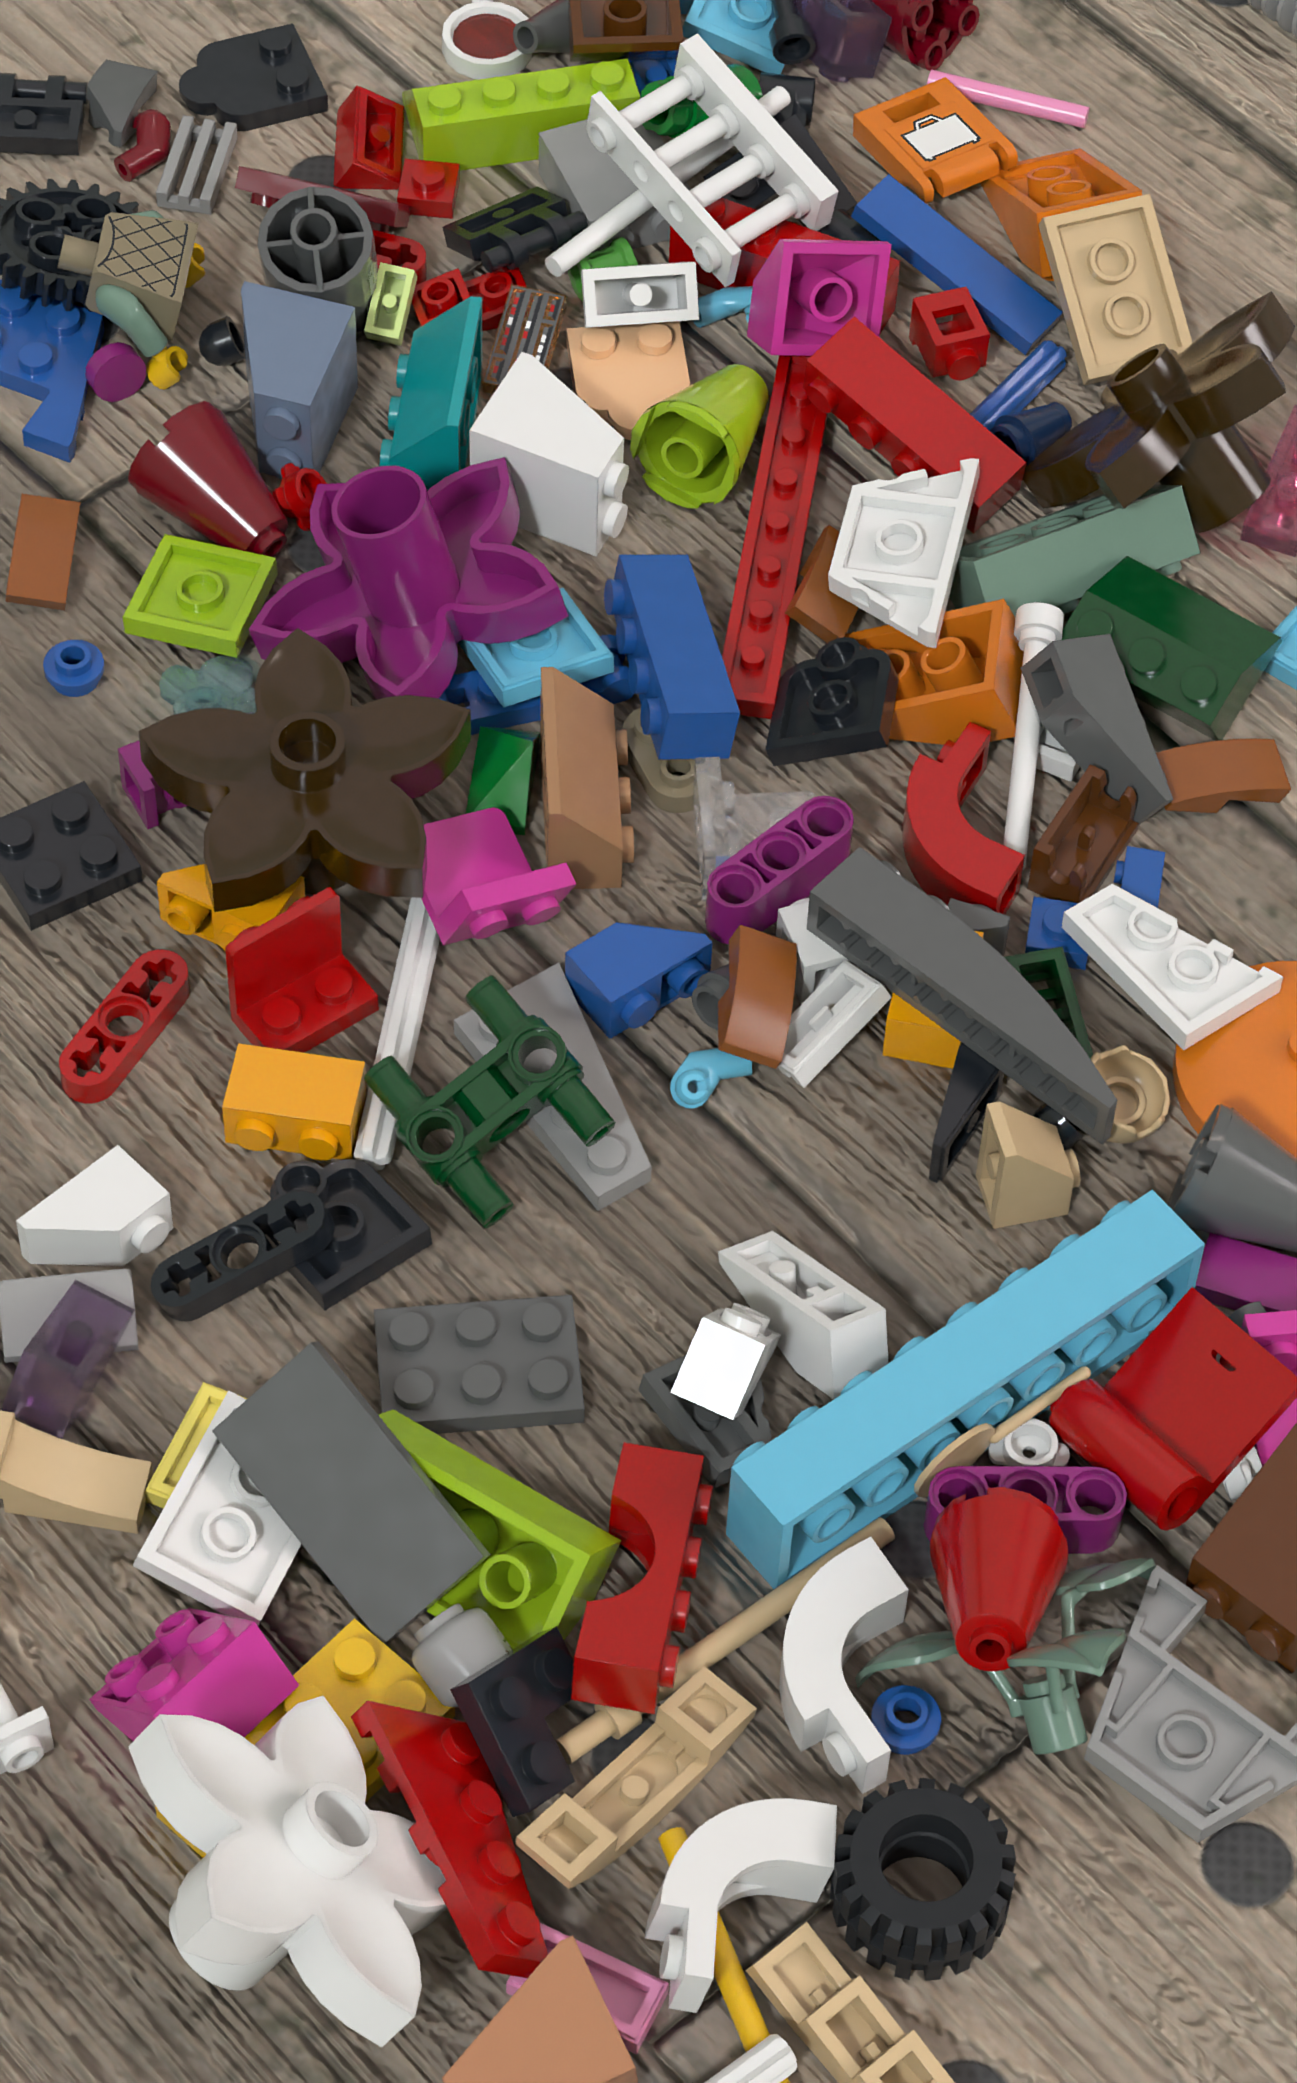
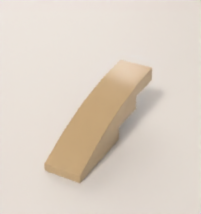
(841, 2016)

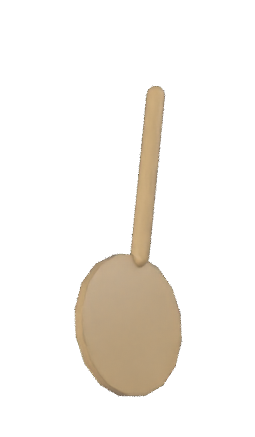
(973, 1443)

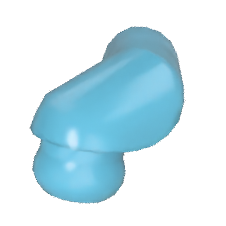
(723, 304)
(701, 1074)

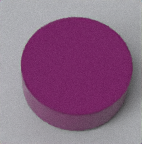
(115, 372)

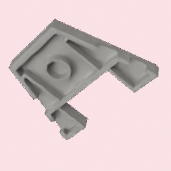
(1179, 1736)

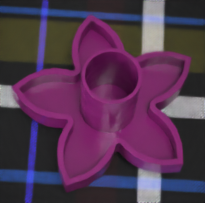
(414, 576)

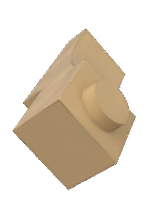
(69, 1481)

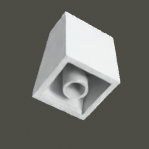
(558, 455)

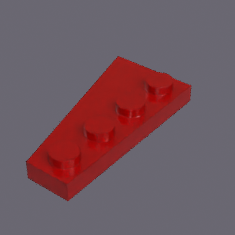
(460, 1831)

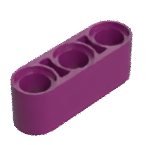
(778, 867)
(1058, 1487)

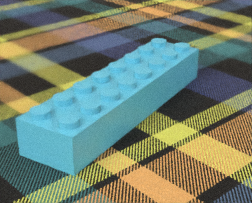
(991, 1359)

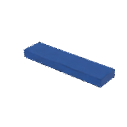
(956, 262)

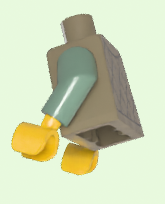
(141, 281)

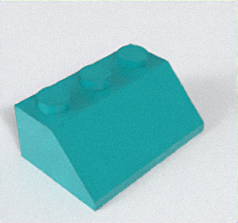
(438, 395)

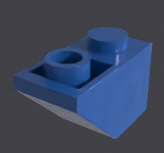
(634, 972)

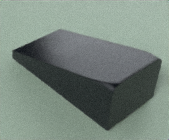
(970, 1089)

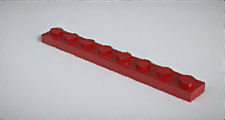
(774, 541)

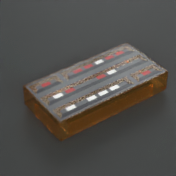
(527, 325)

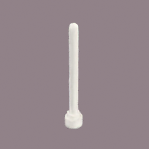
(1035, 629)

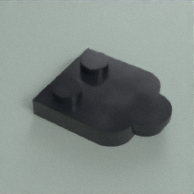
(254, 80)
(833, 704)
(371, 1227)

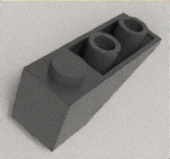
(1095, 717)

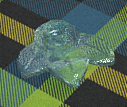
(218, 684)

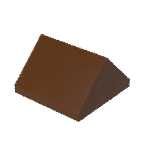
(624, 29)

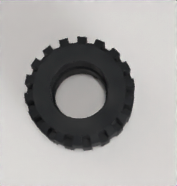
(933, 1827)

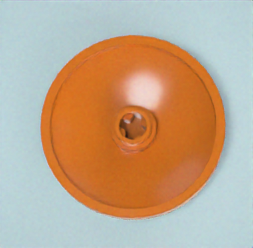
(1247, 1065)

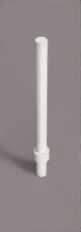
(638, 204)

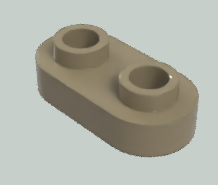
(656, 776)

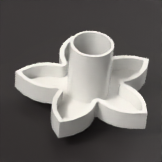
(292, 1863)

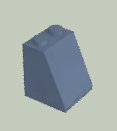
(297, 374)

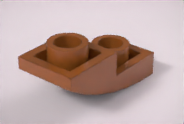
(42, 552)
(813, 603)
(1223, 770)
(760, 997)

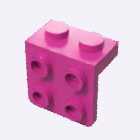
(483, 880)

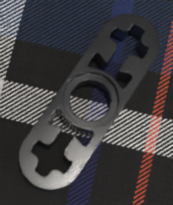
(215, 1249)

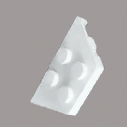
(904, 547)

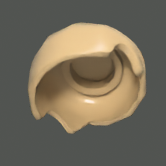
(1139, 1090)

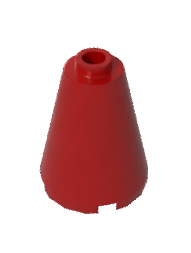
(996, 1571)

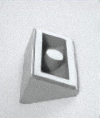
(29, 1302)

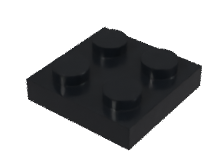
(62, 856)

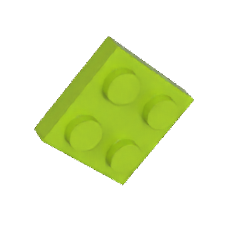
(200, 595)

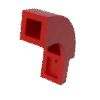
(940, 844)

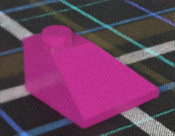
(814, 290)

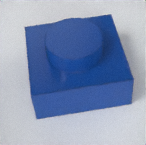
(1047, 932)

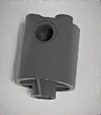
(320, 248)

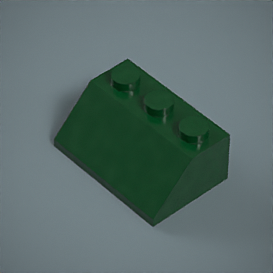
(1176, 645)

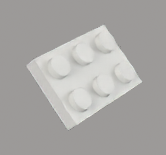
(220, 1533)

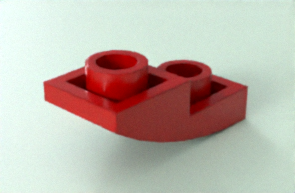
(449, 289)

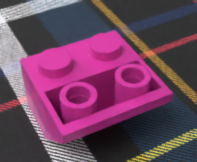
(197, 1668)

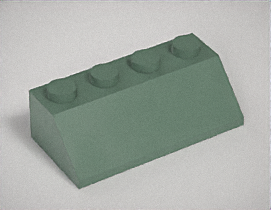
(1073, 548)

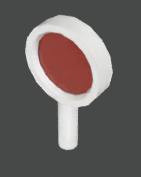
(481, 42)

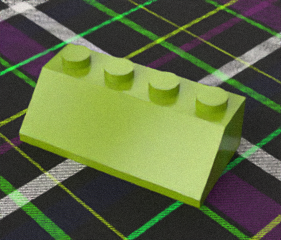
(502, 116)
(541, 1554)

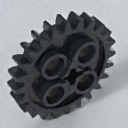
(34, 234)

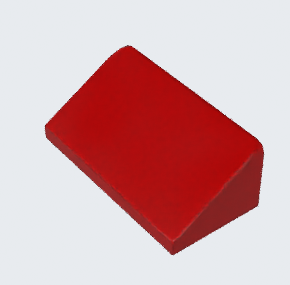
(368, 142)

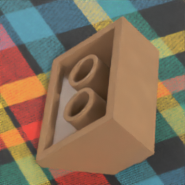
(582, 783)

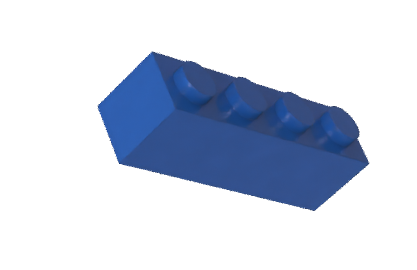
(672, 657)

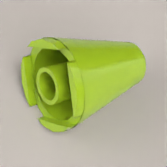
(701, 436)

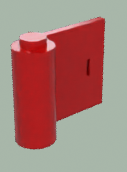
(1174, 1414)

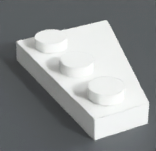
(1169, 973)

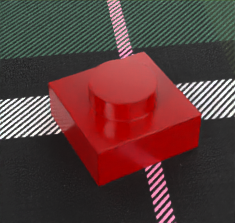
(429, 187)

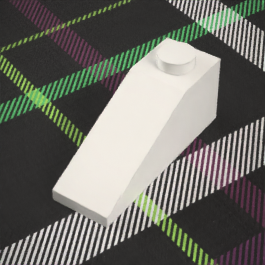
(823, 1321)

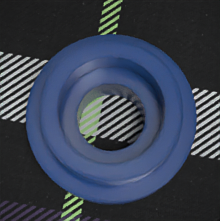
(78, 678)
(906, 1737)

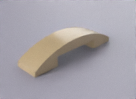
(642, 1784)

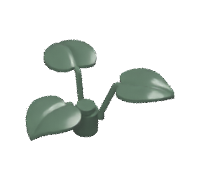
(1051, 1698)

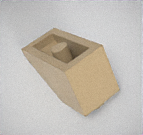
(1023, 1168)

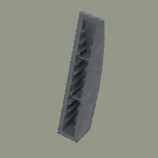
(958, 983)

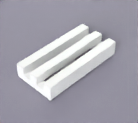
(830, 1021)

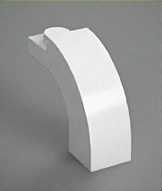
(834, 1615)
(746, 1851)

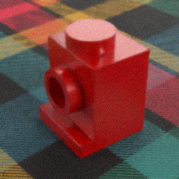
(952, 346)

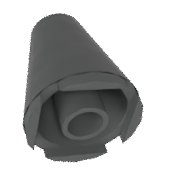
(1239, 1183)

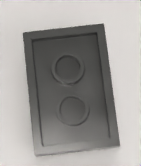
(481, 1364)

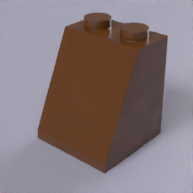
(1252, 1560)

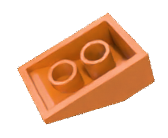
(1048, 188)
(961, 681)

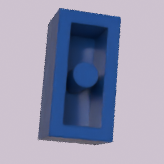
(1141, 873)

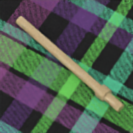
(714, 1647)

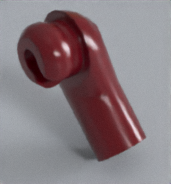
(151, 146)

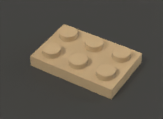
(1114, 284)

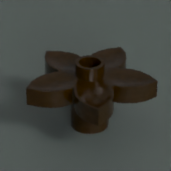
(1175, 423)
(309, 780)

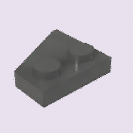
(704, 1430)

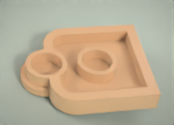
(626, 369)

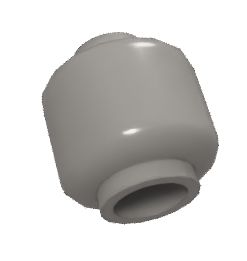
(456, 1648)

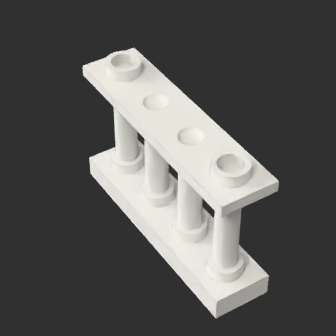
(733, 116)

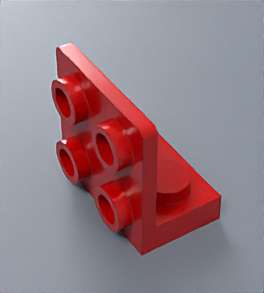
(293, 981)

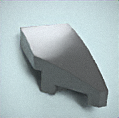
(117, 95)

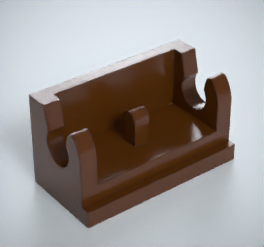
(1083, 840)

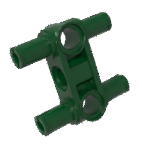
(489, 1101)

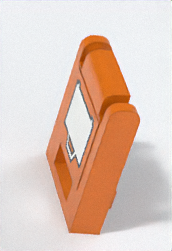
(934, 136)

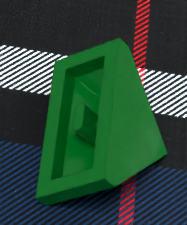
(504, 774)

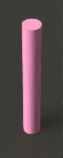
(1016, 100)

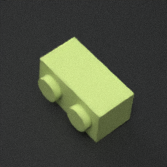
(390, 304)

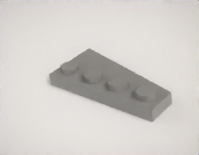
(618, 1160)

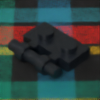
(41, 115)
(514, 229)

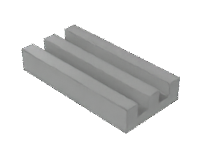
(203, 135)

